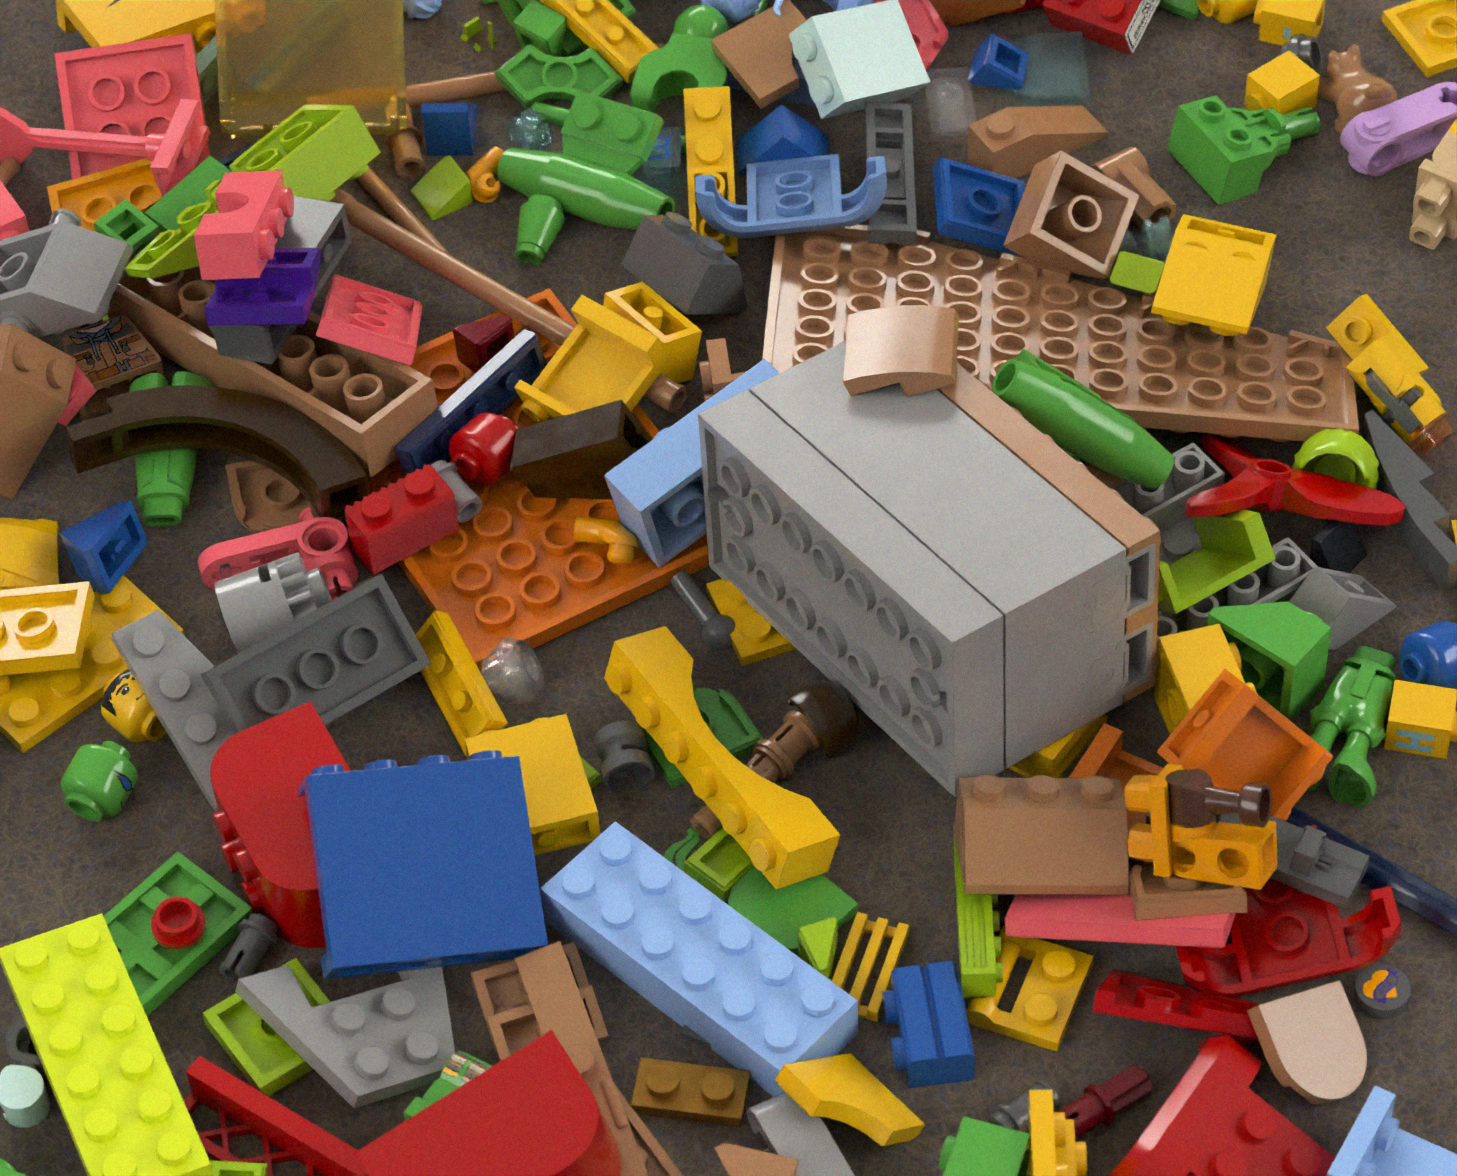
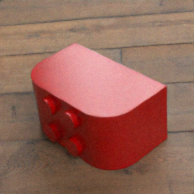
(267, 822)
(511, 1120)

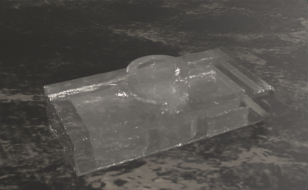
(949, 104)

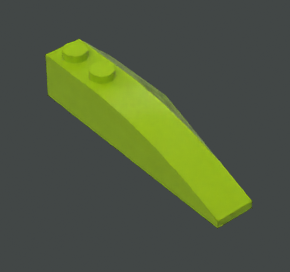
(312, 147)

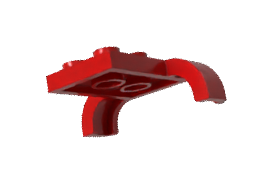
(1291, 940)
(1222, 1126)

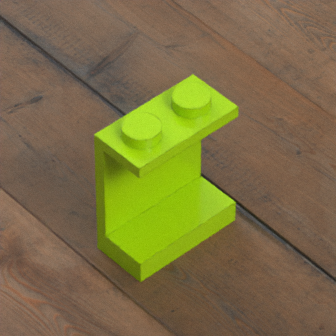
(1231, 549)

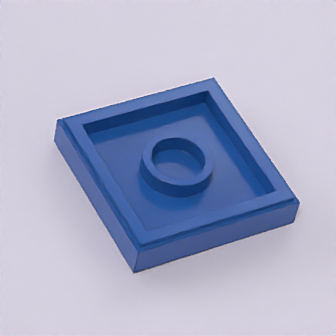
(975, 203)

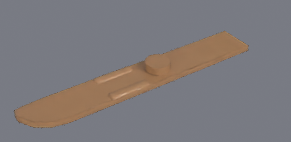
(562, 1010)

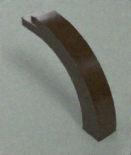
(225, 423)

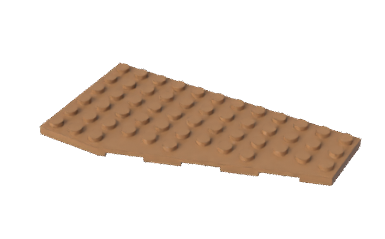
(1095, 334)

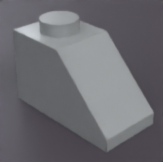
(1342, 602)

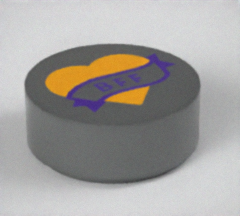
(1382, 991)

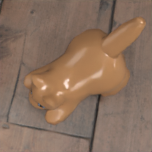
(1353, 87)

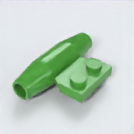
(592, 175)
(1082, 421)

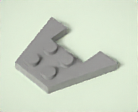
(364, 1042)

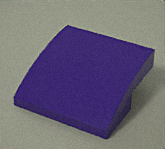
(277, 297)

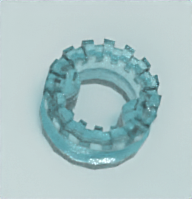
(529, 130)
(1155, 237)

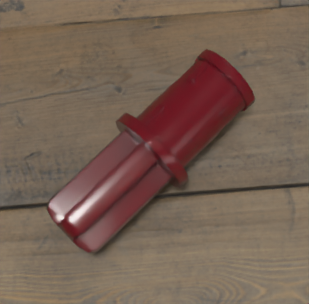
(1105, 1101)

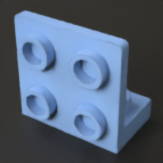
(1382, 1149)

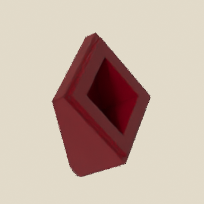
(482, 340)

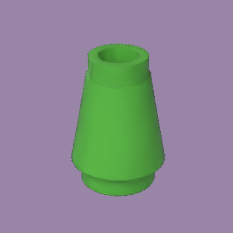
(538, 227)

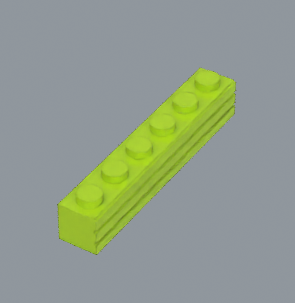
(976, 939)

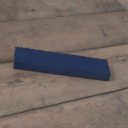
(486, 391)

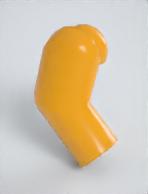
(482, 176)
(610, 533)

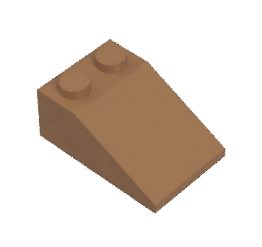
(32, 399)

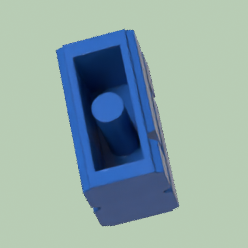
(930, 1023)

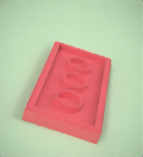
(370, 319)
(1109, 920)

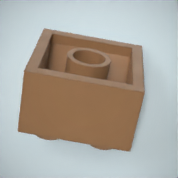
(1071, 217)

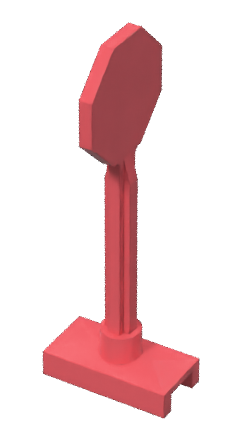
(172, 153)

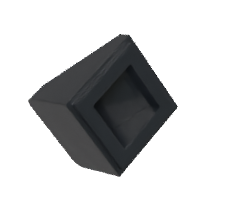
(1337, 547)

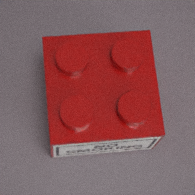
(1107, 22)

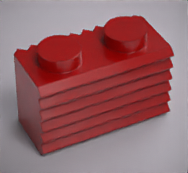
(401, 519)

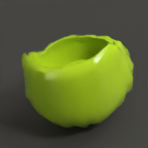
(1339, 455)

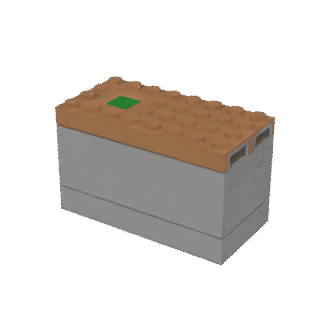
(932, 560)

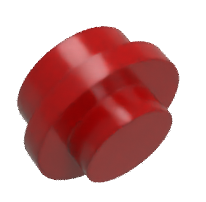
(178, 923)

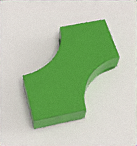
(541, 77)

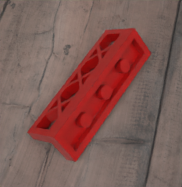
(268, 1121)

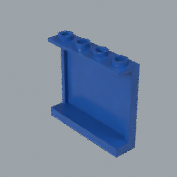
(423, 864)

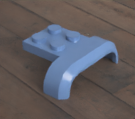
(793, 198)

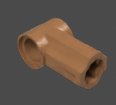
(1132, 172)

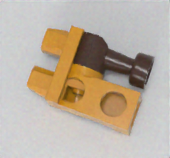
(1185, 831)

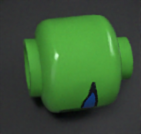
(99, 780)

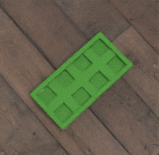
(160, 970)

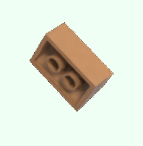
(1042, 835)

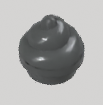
(1305, 49)

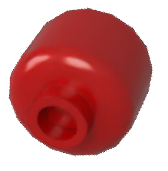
(483, 448)

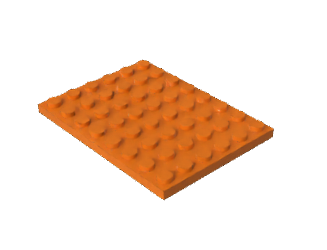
(517, 559)

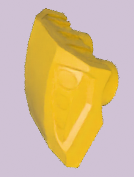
(28, 553)

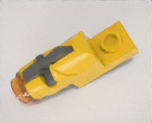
(1391, 375)

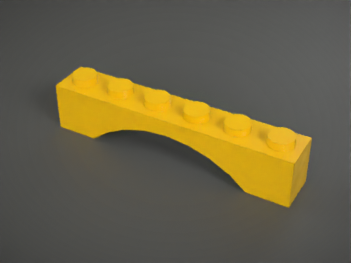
(773, 825)

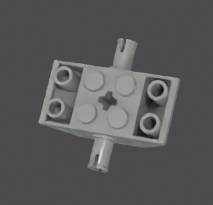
(59, 275)

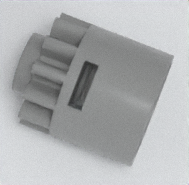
(269, 598)

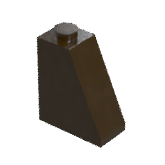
(575, 451)

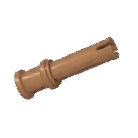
(771, 760)

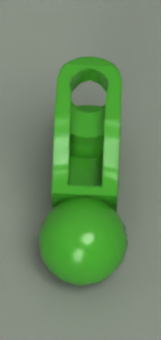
(683, 61)

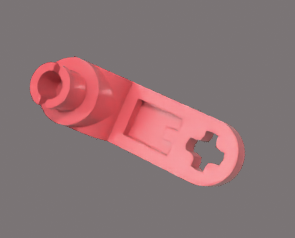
(319, 540)

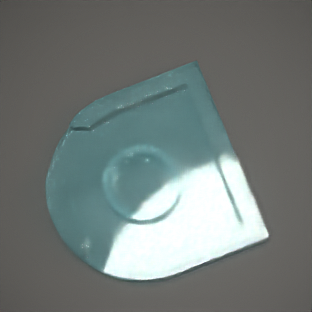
(1054, 70)

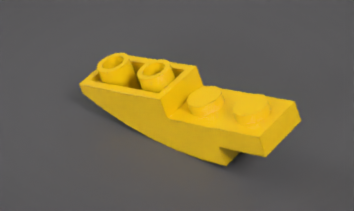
(709, 153)

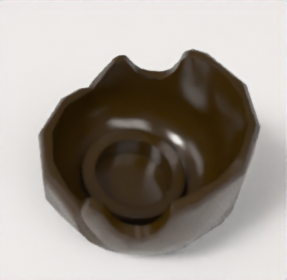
(829, 712)

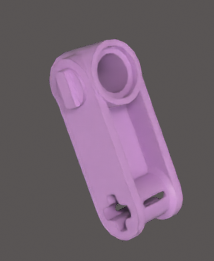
(1400, 129)

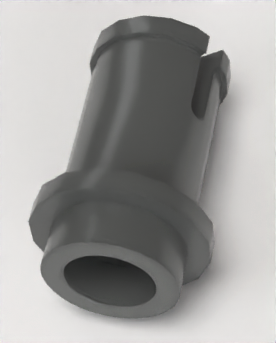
(250, 947)
(1015, 1113)

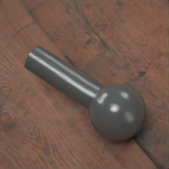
(716, 626)

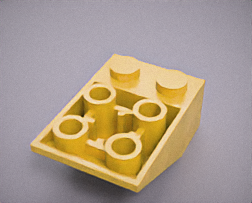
(1214, 275)

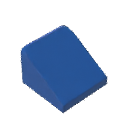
(998, 64)

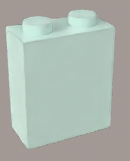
(858, 57)

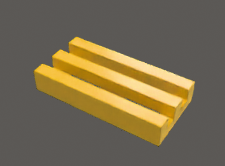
(878, 930)

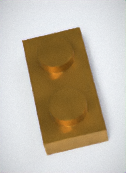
(691, 1092)

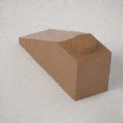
(1023, 136)

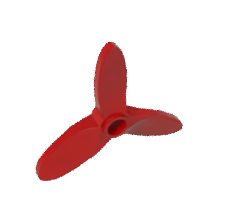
(1277, 487)

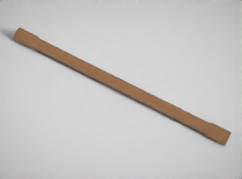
(662, 392)

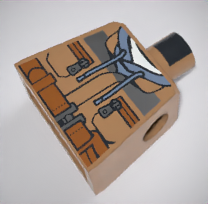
(111, 358)

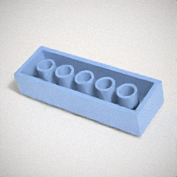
(697, 958)

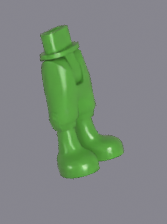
(165, 475)
(1355, 707)

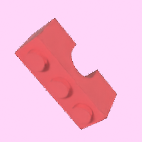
(246, 227)

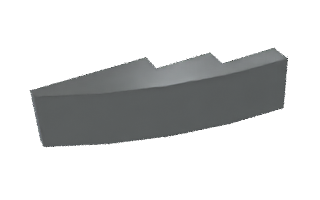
(1411, 482)

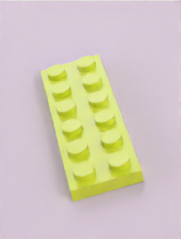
(102, 1054)

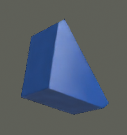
(449, 128)
(780, 137)
(105, 545)

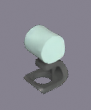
(22, 1083)

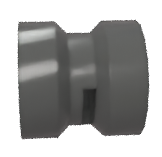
(623, 748)

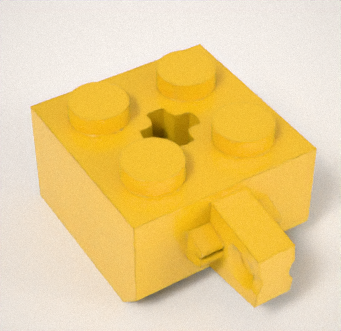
(1188, 667)

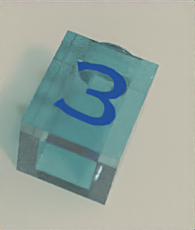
(665, 163)

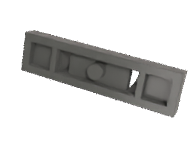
(890, 135)
(1313, 862)

